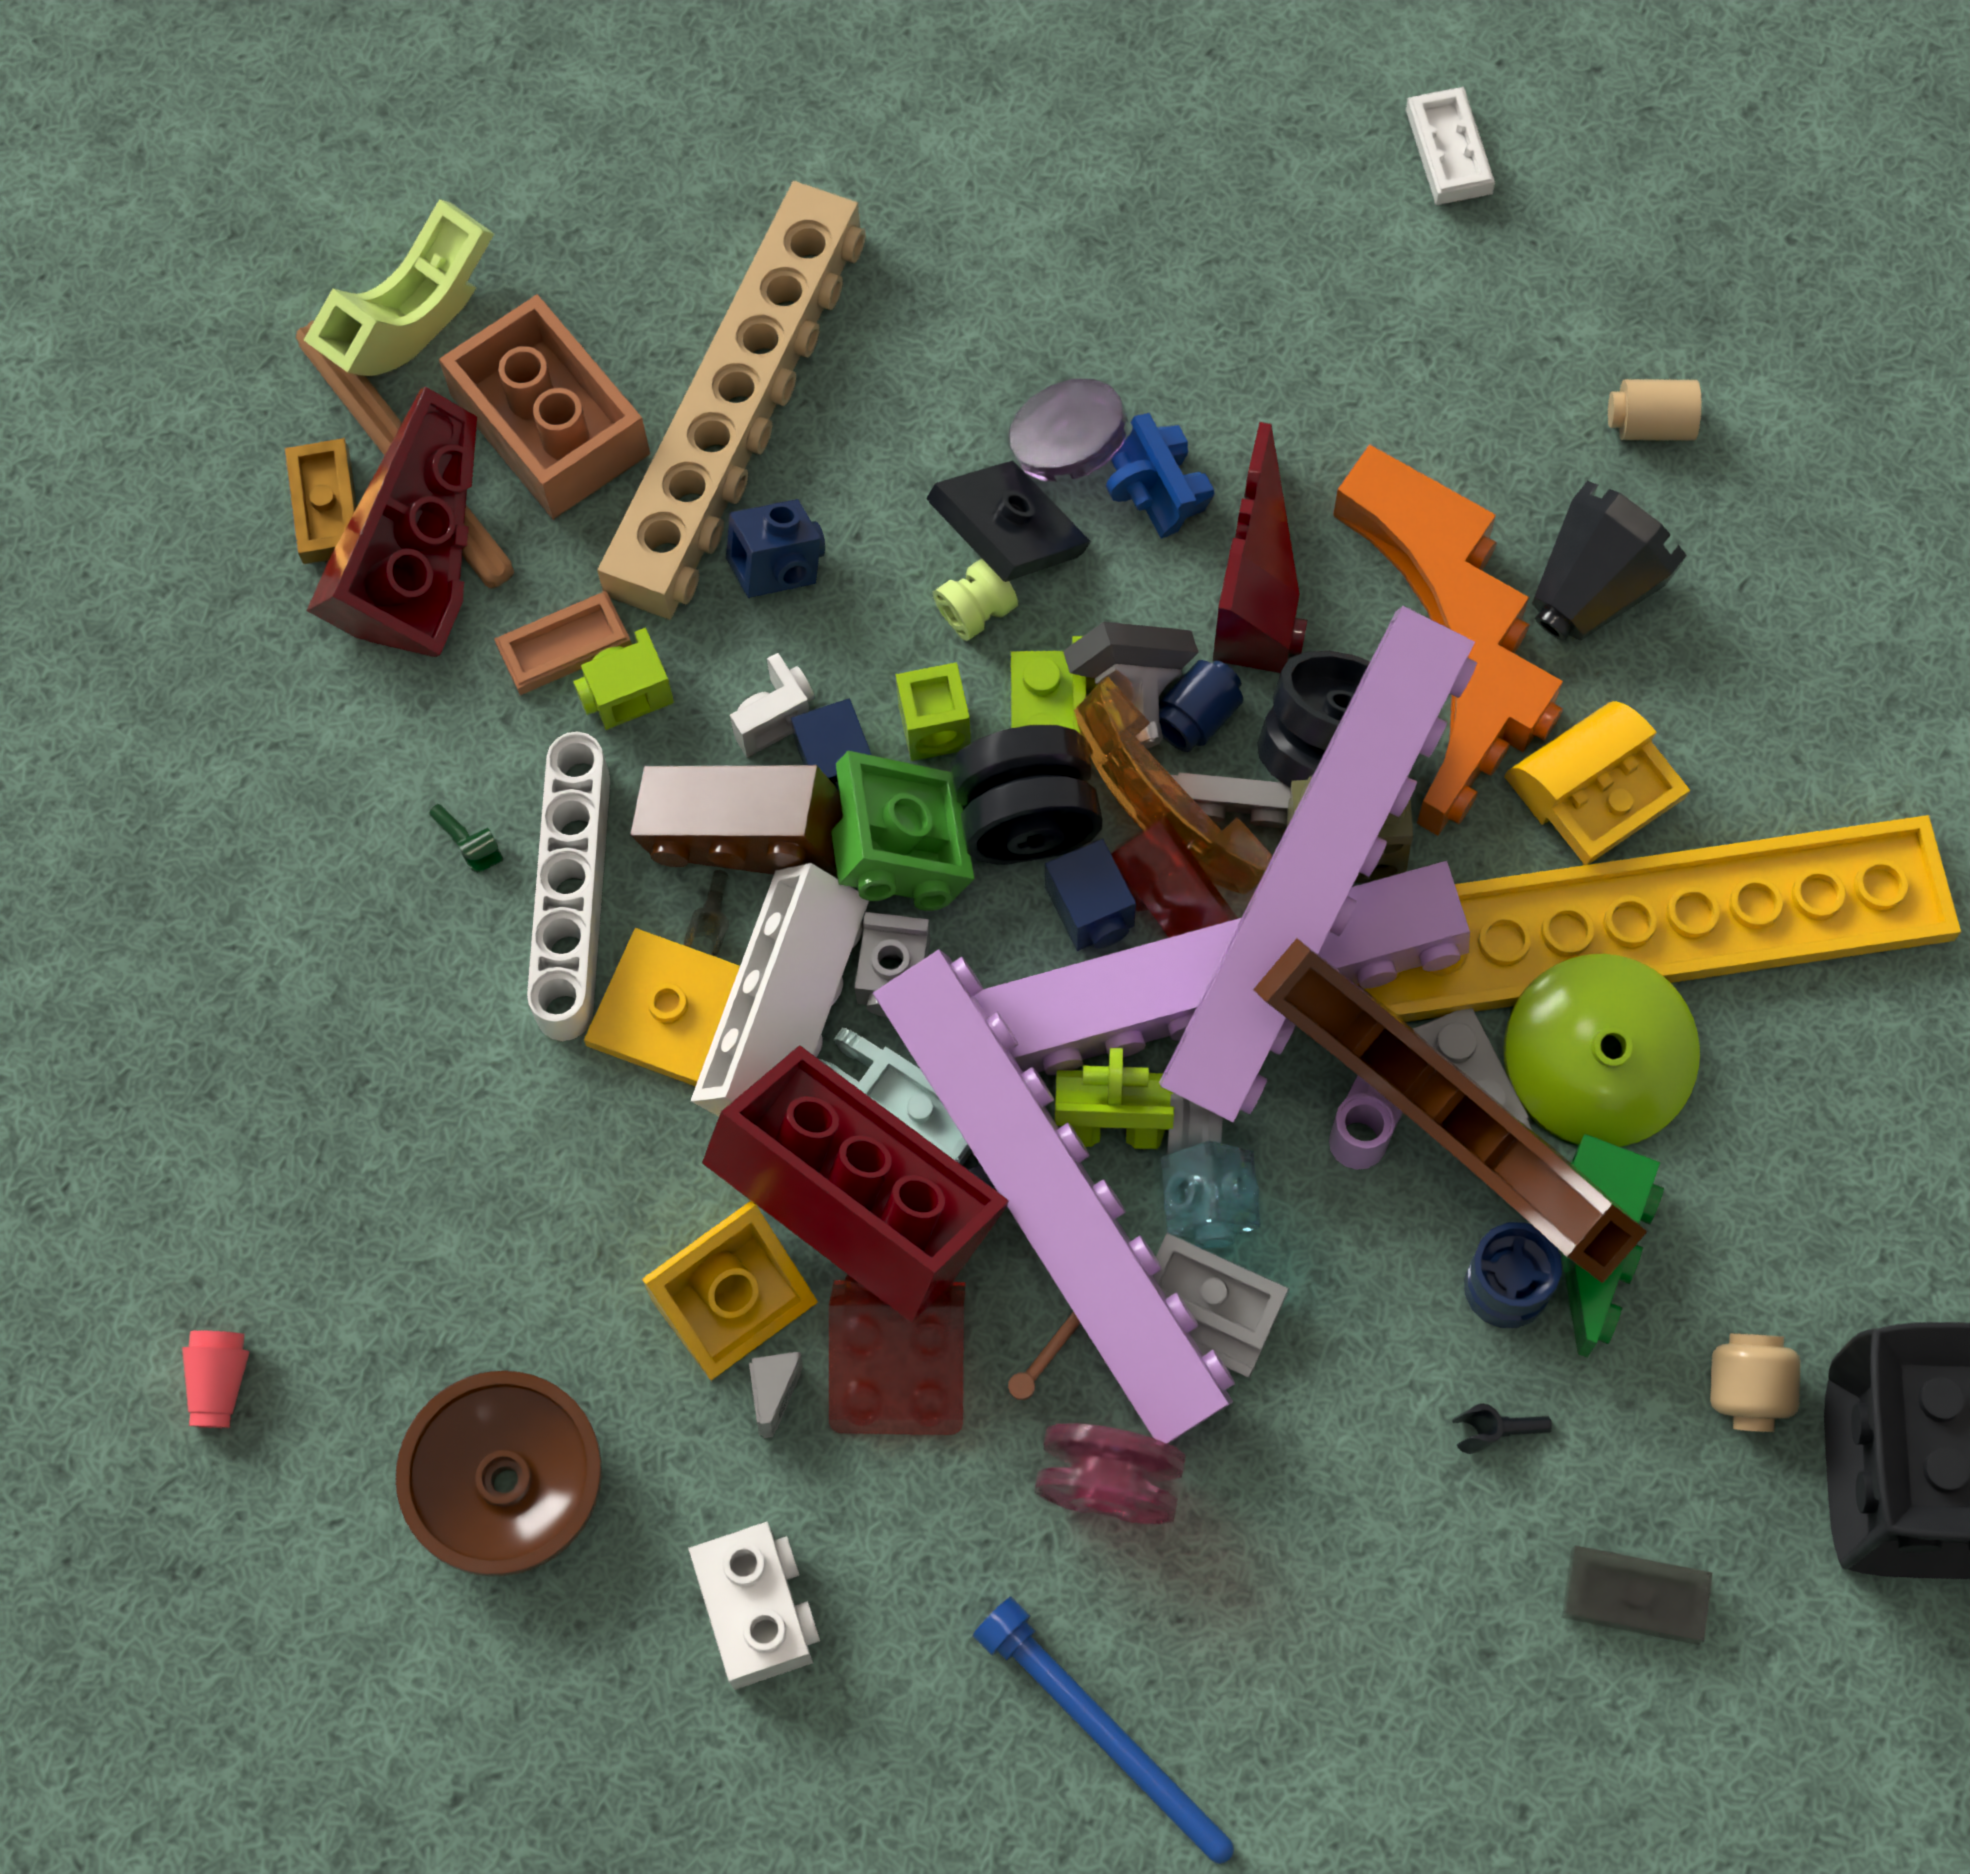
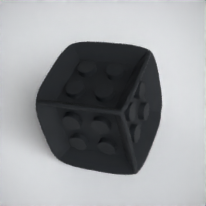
(1901, 1451)

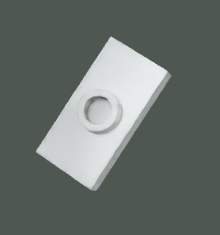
(1450, 146)

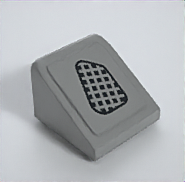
(772, 1386)

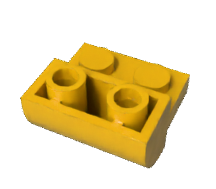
(1599, 781)

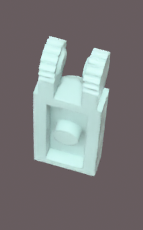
(903, 1092)

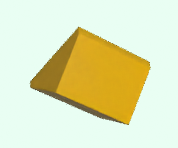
(729, 1290)

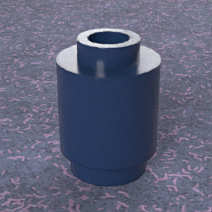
(1199, 704)

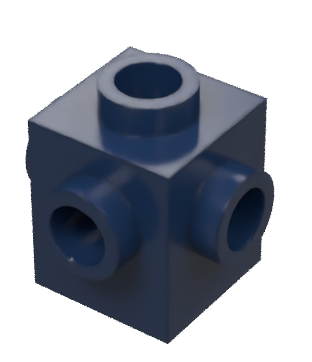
(774, 548)

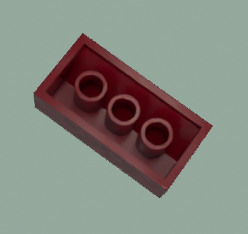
(853, 1181)

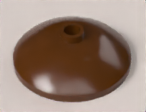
(471, 1437)

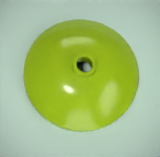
(1558, 1057)

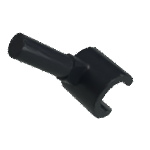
(1492, 1426)

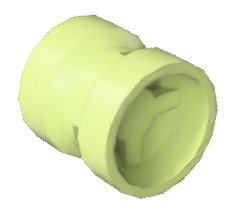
(972, 600)

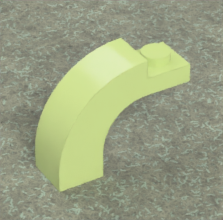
(400, 316)

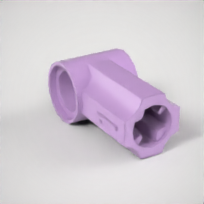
(1366, 1107)

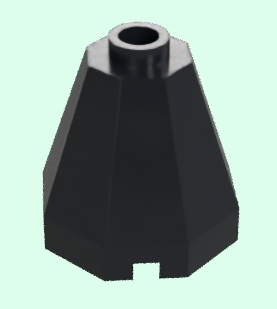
(1602, 564)

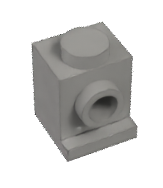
(893, 939)

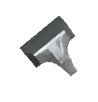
(1137, 661)

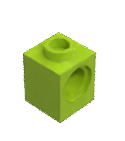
(933, 711)

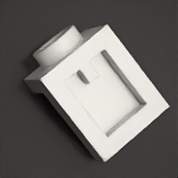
(767, 716)

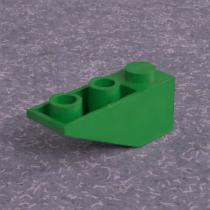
(1629, 1183)

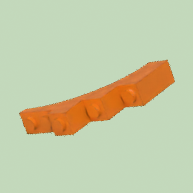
(1441, 550)

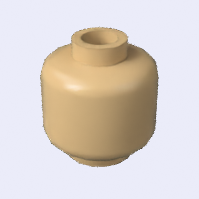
(1755, 1381)

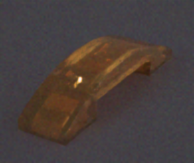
(1149, 792)

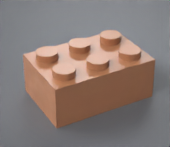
(545, 406)

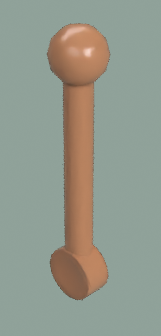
(1022, 1384)

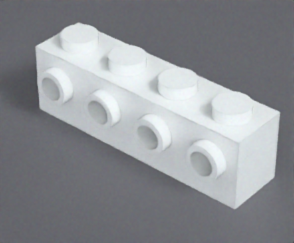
(783, 981)

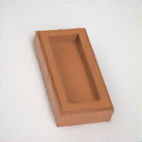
(561, 642)

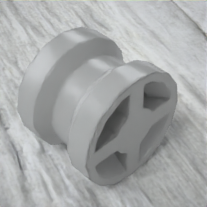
(1192, 1125)

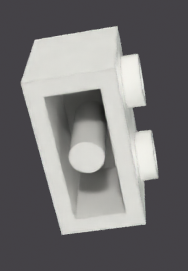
(752, 1604)

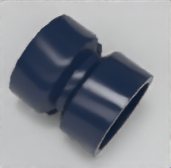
(1512, 1275)

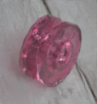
(1110, 1473)

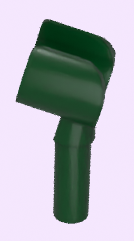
(478, 849)

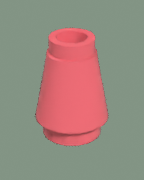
(213, 1376)

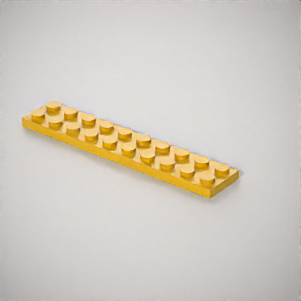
(1695, 913)

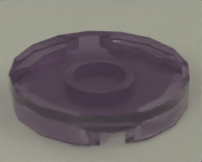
(1068, 429)

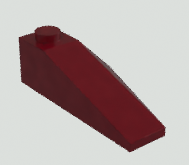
(402, 550)
(1260, 582)

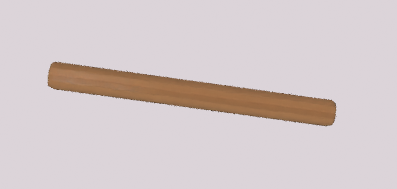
(382, 426)

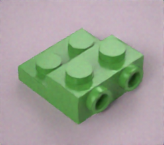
(899, 832)

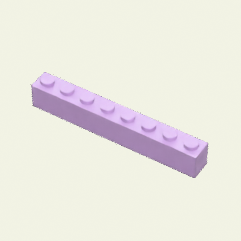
(1320, 857)
(1157, 986)
(1054, 1198)

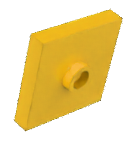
(662, 1006)

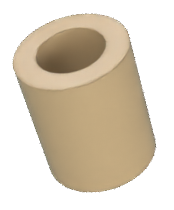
(1656, 409)

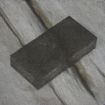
(1637, 1595)

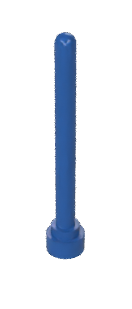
(1011, 1636)

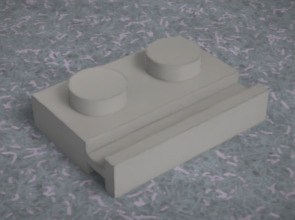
(1228, 1301)

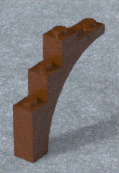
(1451, 1109)

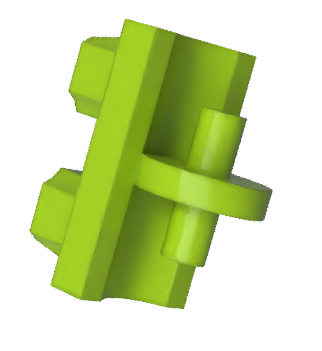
(1114, 1099)

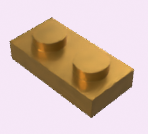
(320, 496)

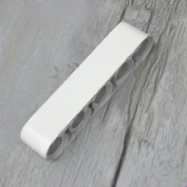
(561, 859)

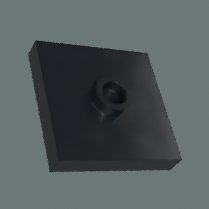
(1008, 520)

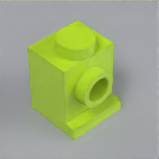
(624, 682)

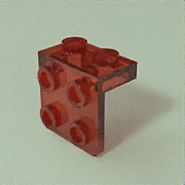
(894, 1371)

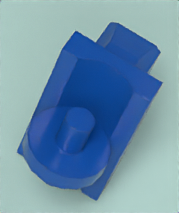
(1152, 479)

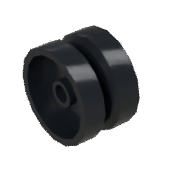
(1307, 711)
(1026, 794)

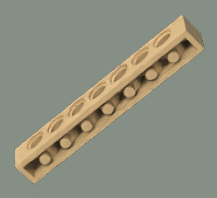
(804, 225)

